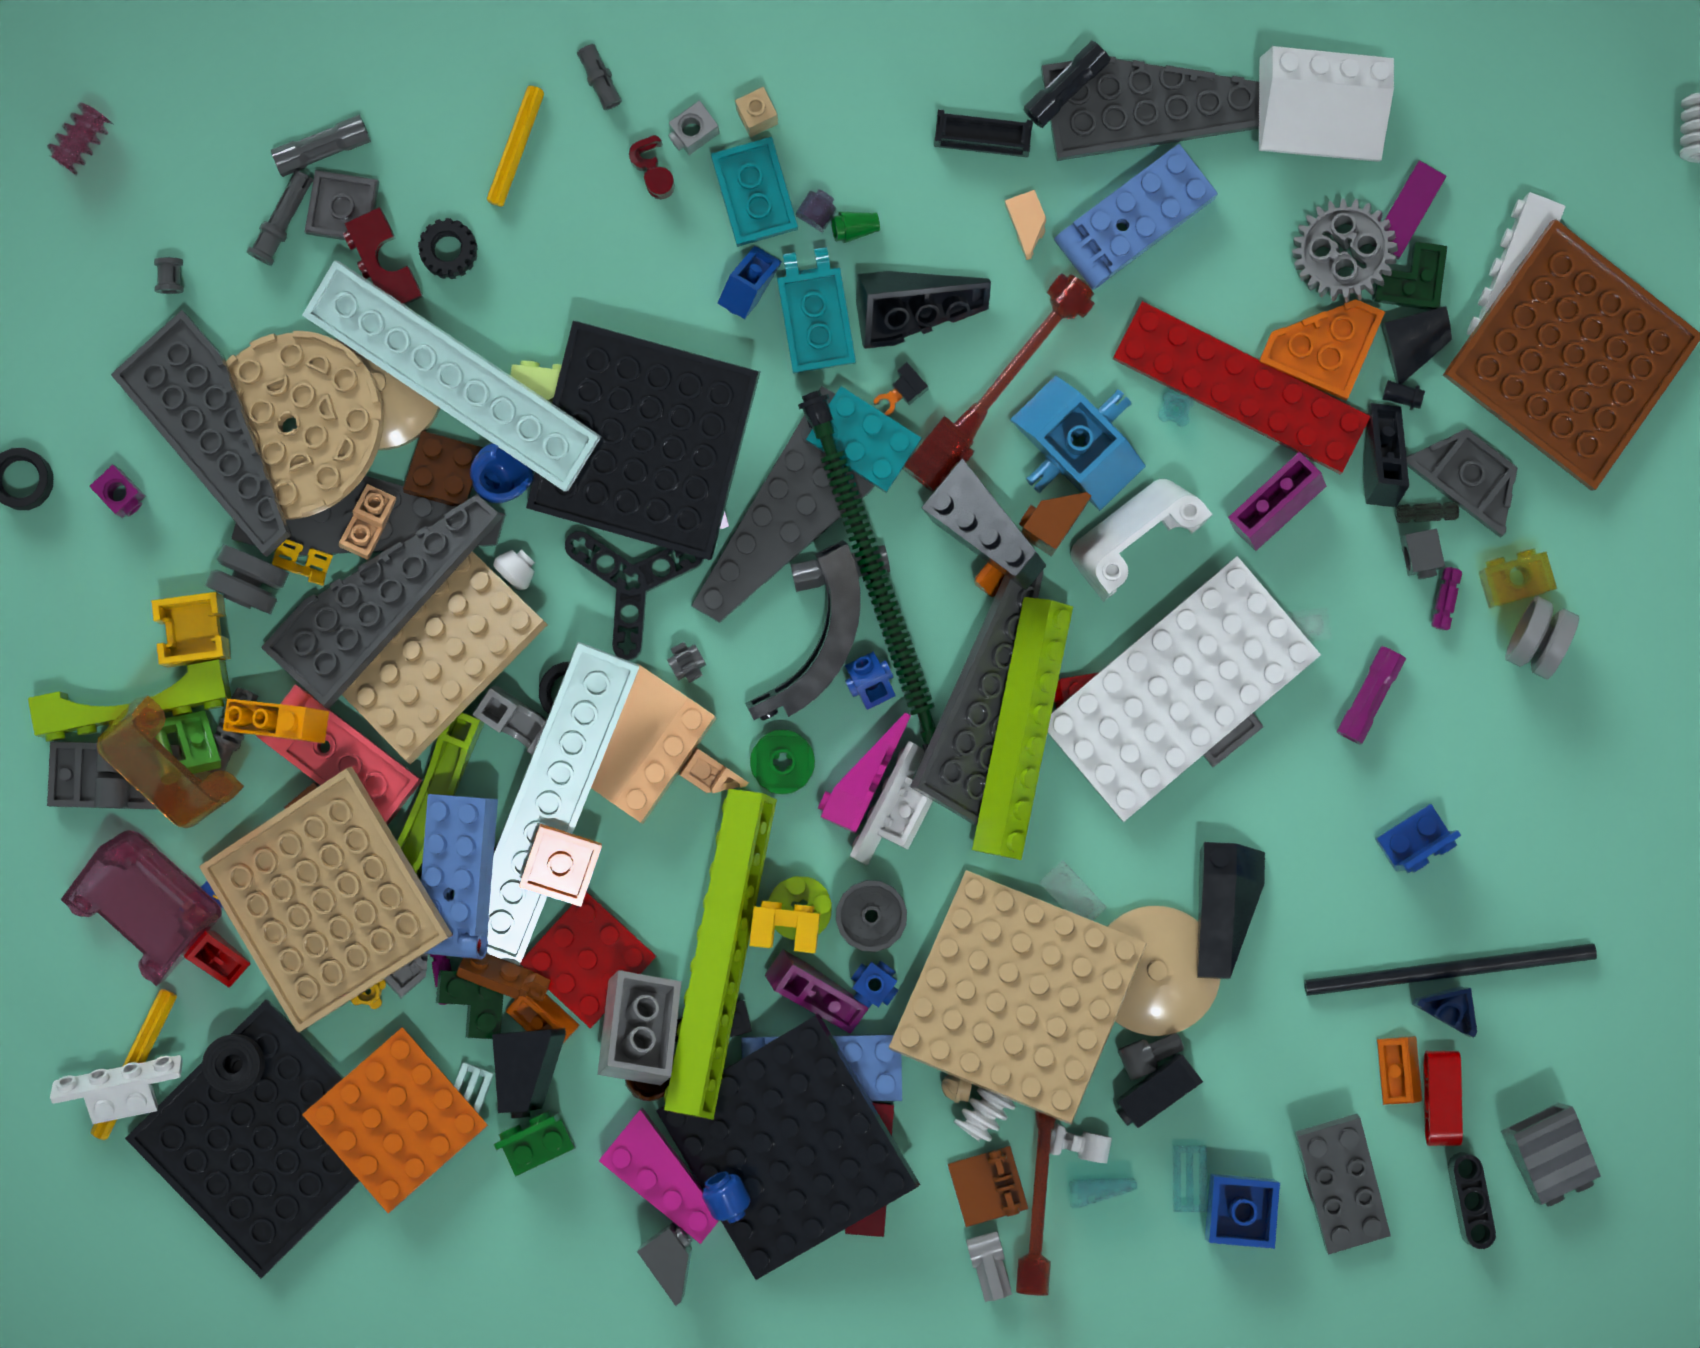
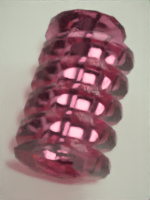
(78, 137)

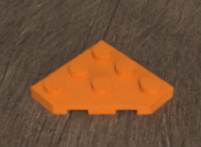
(1325, 347)

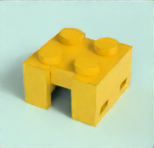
(191, 629)
(772, 914)

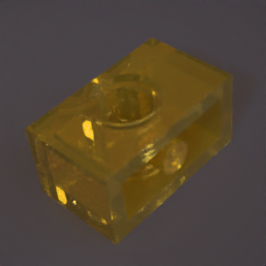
(1536, 574)

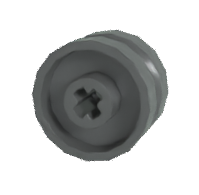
(246, 580)
(876, 897)

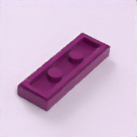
(1413, 203)

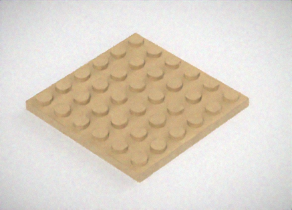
(325, 900)
(1018, 997)

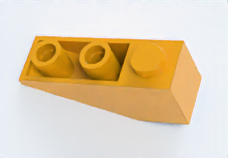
(276, 720)

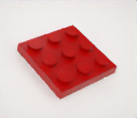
(583, 955)

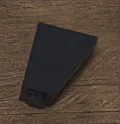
(525, 1068)
(1157, 1091)

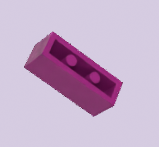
(1277, 501)

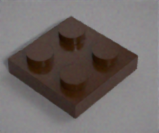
(441, 469)

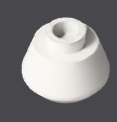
(515, 568)

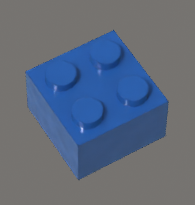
(1242, 1211)

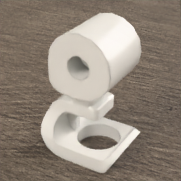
(1089, 1145)

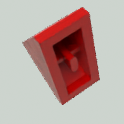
(217, 958)

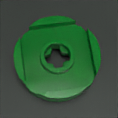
(769, 775)

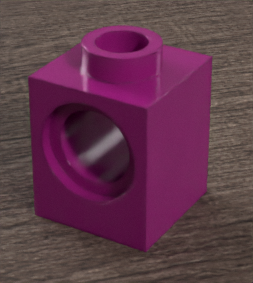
(107, 483)

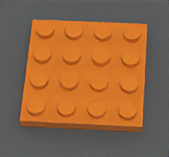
(395, 1120)

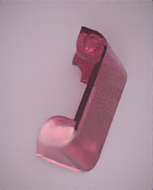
(144, 901)

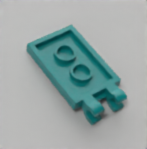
(815, 315)

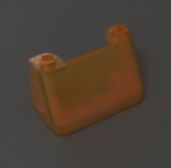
(156, 773)

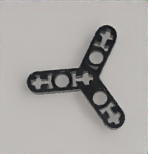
(624, 597)

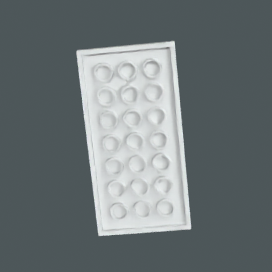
(1180, 689)

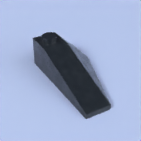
(905, 303)
(1228, 895)

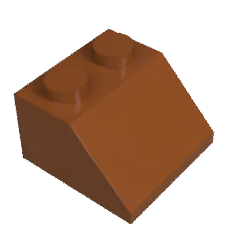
(1052, 520)

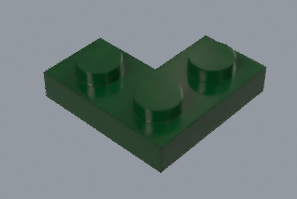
(1421, 285)
(483, 1004)

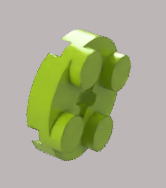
(801, 888)

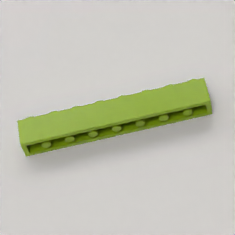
(1022, 728)

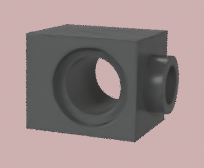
(1422, 553)

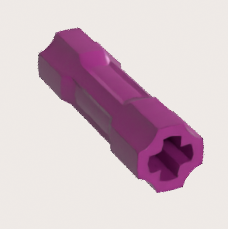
(1371, 695)

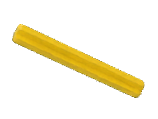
(515, 146)

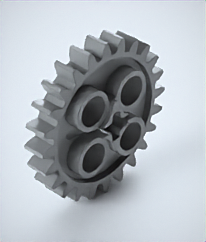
(1365, 230)

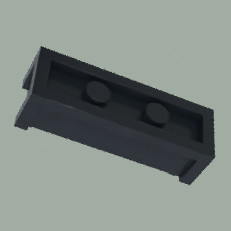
(983, 134)

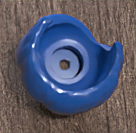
(498, 475)

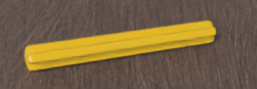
(142, 1045)

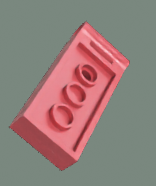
(382, 776)

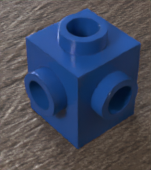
(870, 680)
(865, 974)

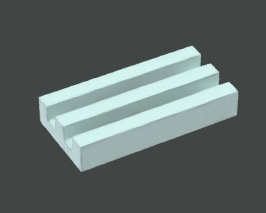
(475, 1075)

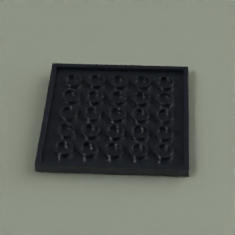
(666, 441)
(800, 1143)
(251, 1155)

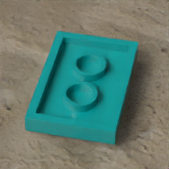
(754, 191)
(872, 441)

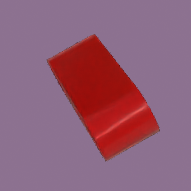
(1443, 1098)

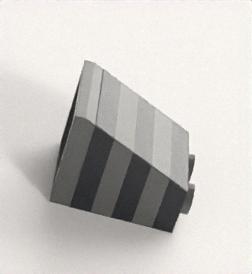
(1552, 1154)

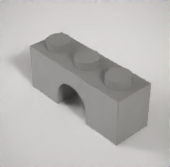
(511, 716)

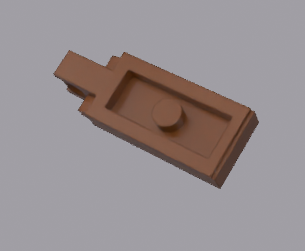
(504, 977)

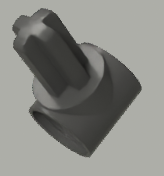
(1142, 1058)

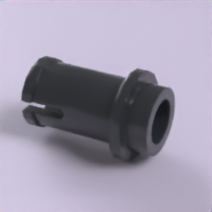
(1404, 394)

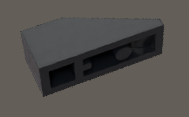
(1385, 457)

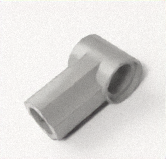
(988, 1259)

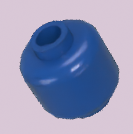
(726, 1197)

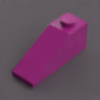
(814, 991)

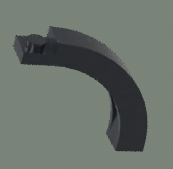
(834, 644)

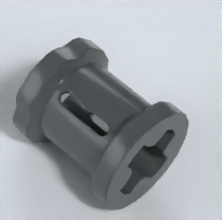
(168, 275)

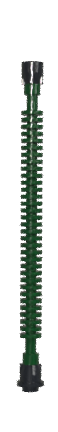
(819, 418)

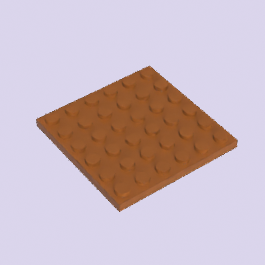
(1573, 355)

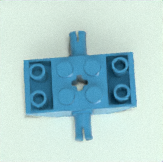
(1099, 467)

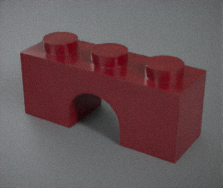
(368, 235)

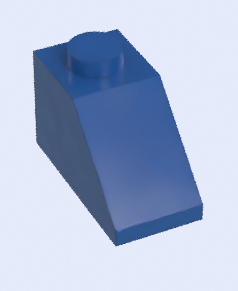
(748, 282)

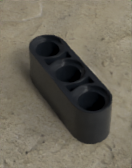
(1482, 1212)

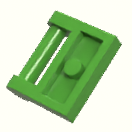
(195, 741)

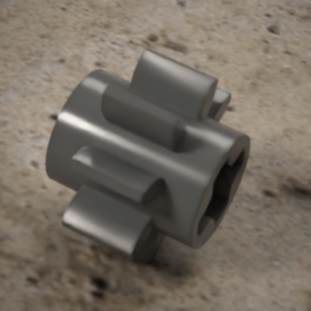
(686, 662)

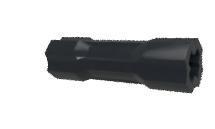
(1082, 69)

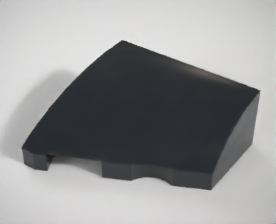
(1416, 340)

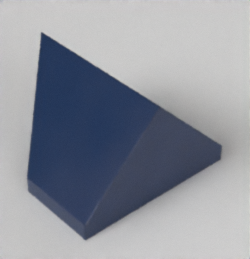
(1452, 1008)

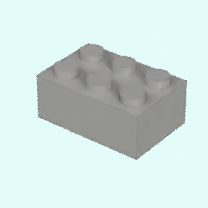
(639, 1028)

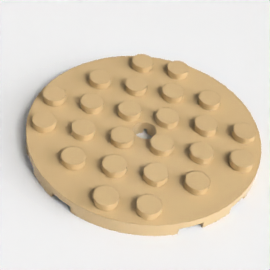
(334, 412)

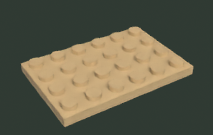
(443, 658)

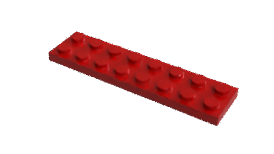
(1241, 387)

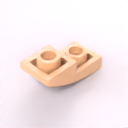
(367, 522)

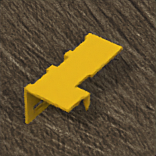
(315, 576)

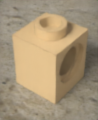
(756, 112)

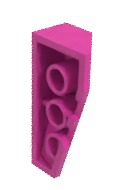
(854, 793)

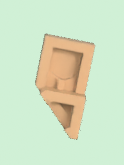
(1027, 219)
(709, 774)

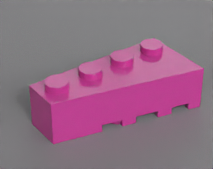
(659, 1175)

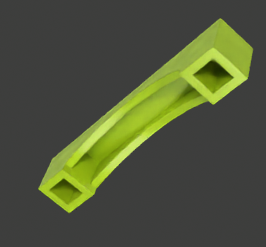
(202, 685)

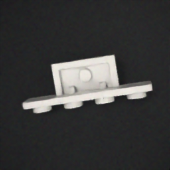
(898, 809)
(119, 1090)

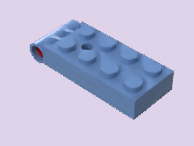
(1150, 208)
(460, 859)
(868, 1056)

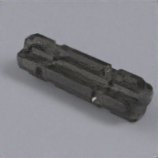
(1427, 512)

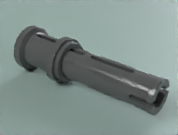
(274, 230)

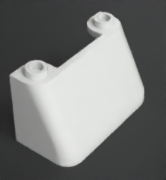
(1098, 551)

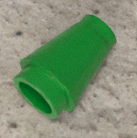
(854, 225)

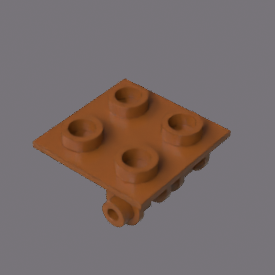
(988, 1186)

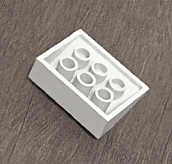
(1324, 103)

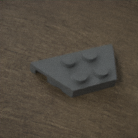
(1470, 475)

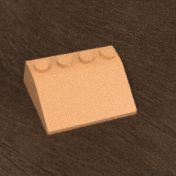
(649, 745)

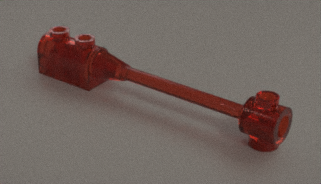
(952, 441)
(1034, 1268)

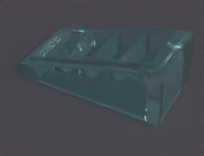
(1089, 1191)

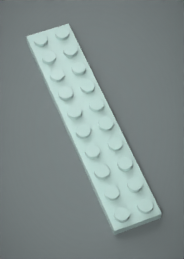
(451, 376)
(555, 787)

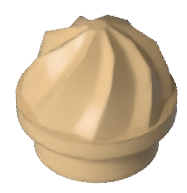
(956, 1088)

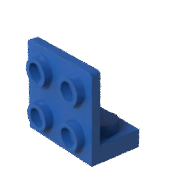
(1416, 839)

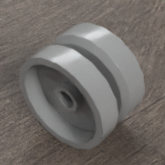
(1542, 637)

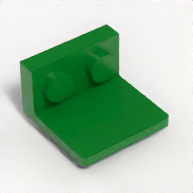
(536, 1144)

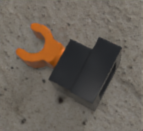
(908, 387)

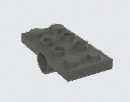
(86, 780)
(1342, 1183)

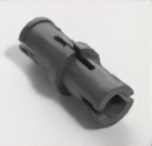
(599, 77)

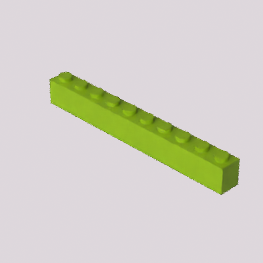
(720, 954)

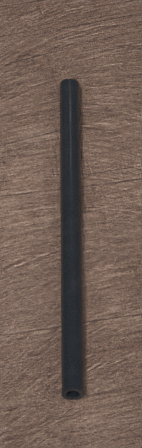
(1450, 969)

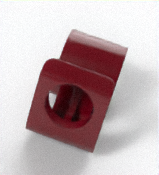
(657, 179)

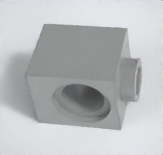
(696, 115)

